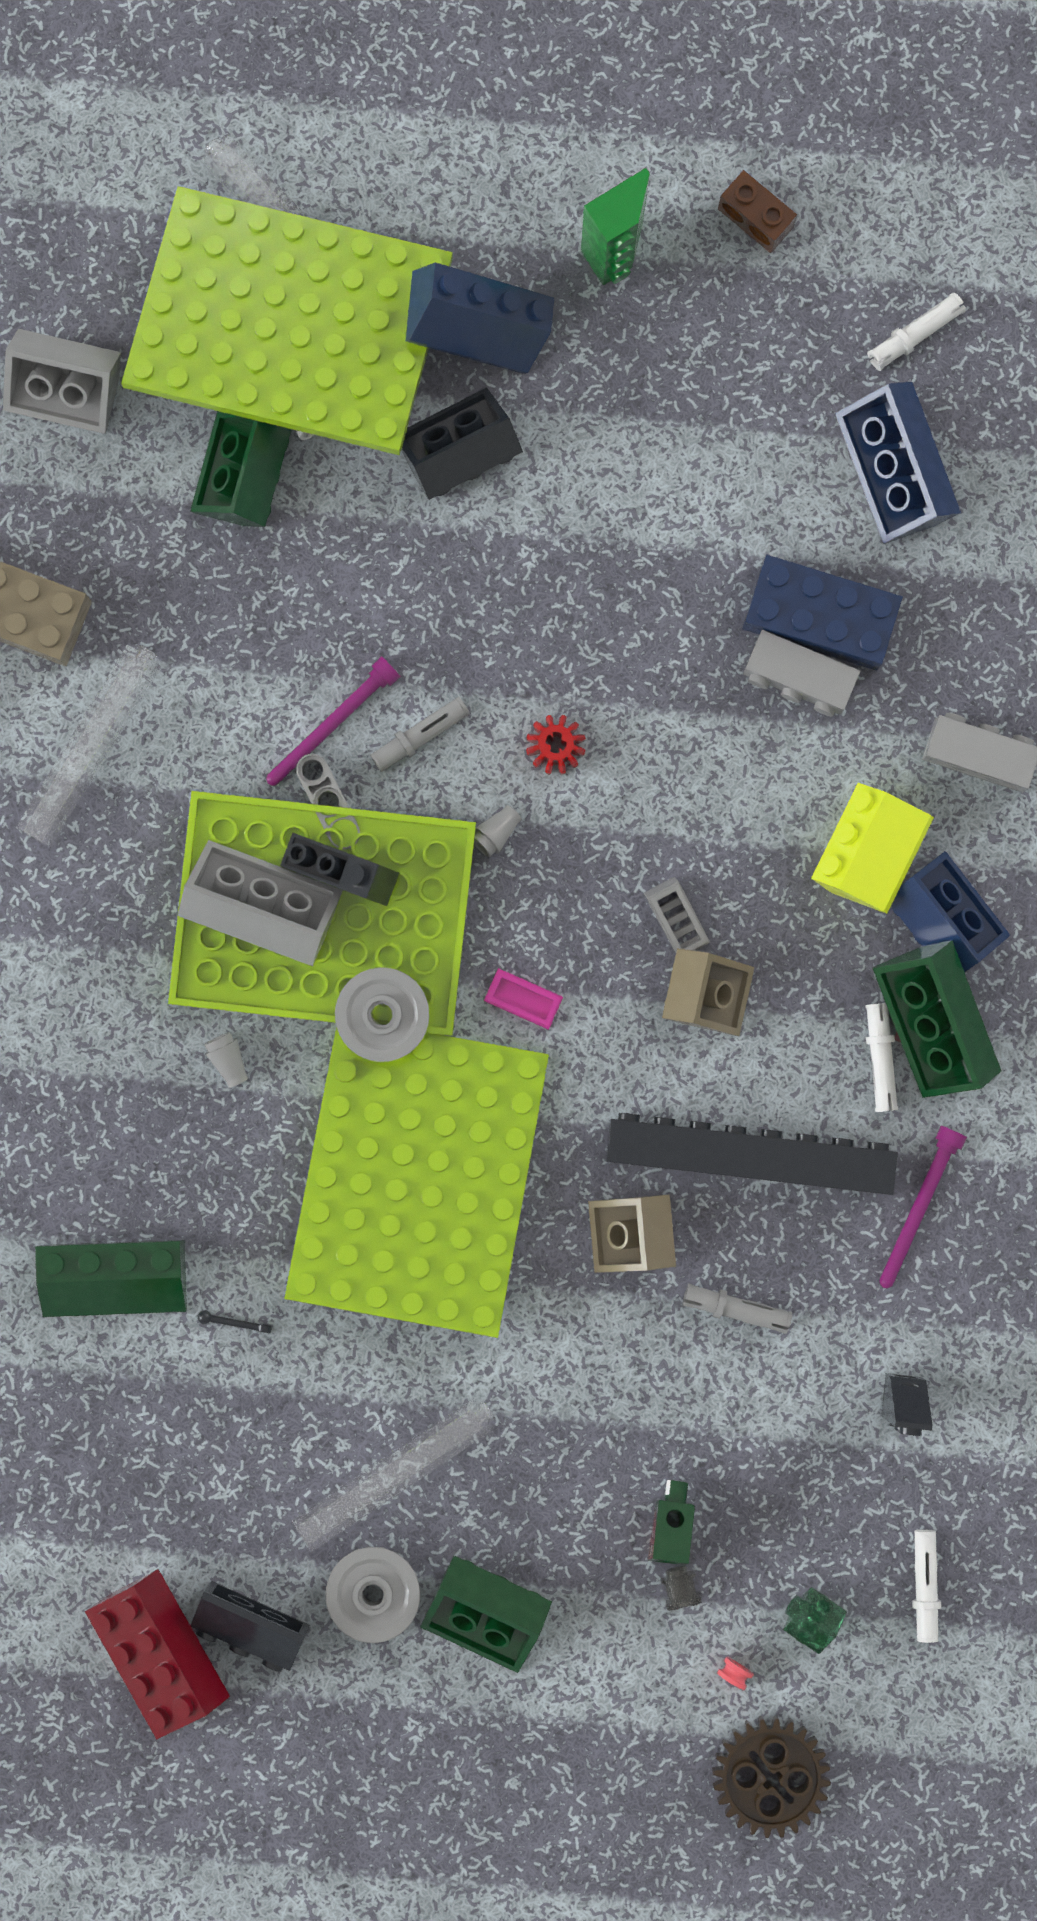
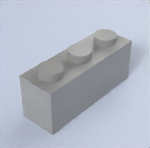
(801, 674)
(981, 752)

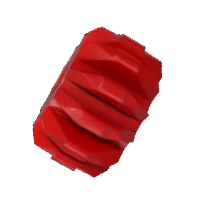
(544, 749)

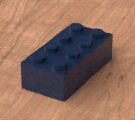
(823, 612)

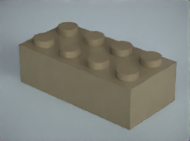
(40, 614)

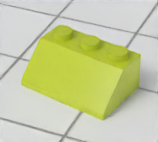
(872, 848)

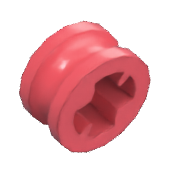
(735, 1673)

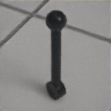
(205, 1317)

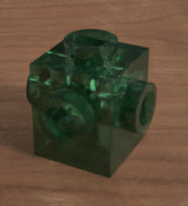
(814, 1620)

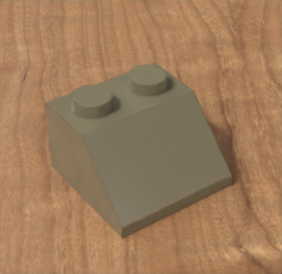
(708, 991)
(632, 1234)

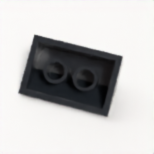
(459, 443)
(249, 1627)

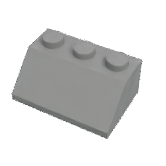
(60, 380)

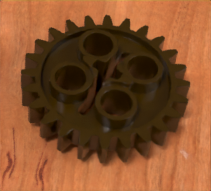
(746, 1796)

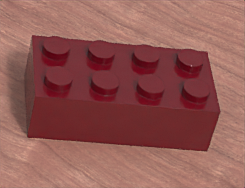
(157, 1654)

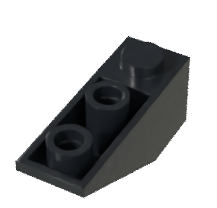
(339, 869)
(906, 1404)

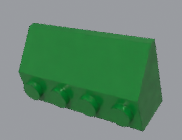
(614, 228)

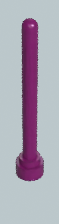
(380, 676)
(948, 1144)

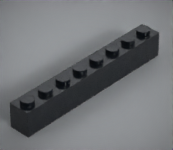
(751, 1156)

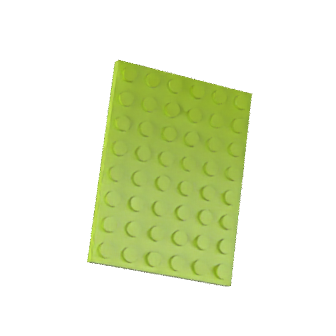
(282, 321)
(413, 934)
(419, 1183)

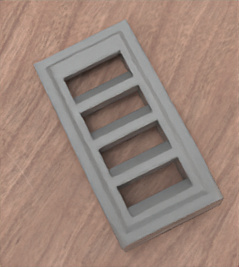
(664, 889)

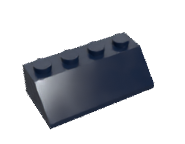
(477, 317)
(897, 461)

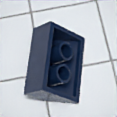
(944, 906)

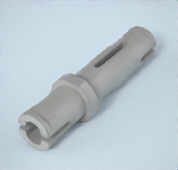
(413, 738)
(744, 1310)

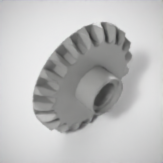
(356, 1020)
(367, 1619)

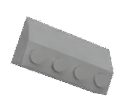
(259, 902)

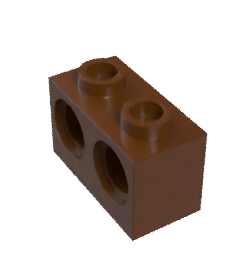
(757, 211)

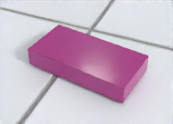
(523, 999)

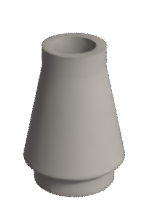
(495, 831)
(227, 1058)

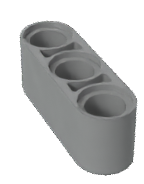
(318, 788)

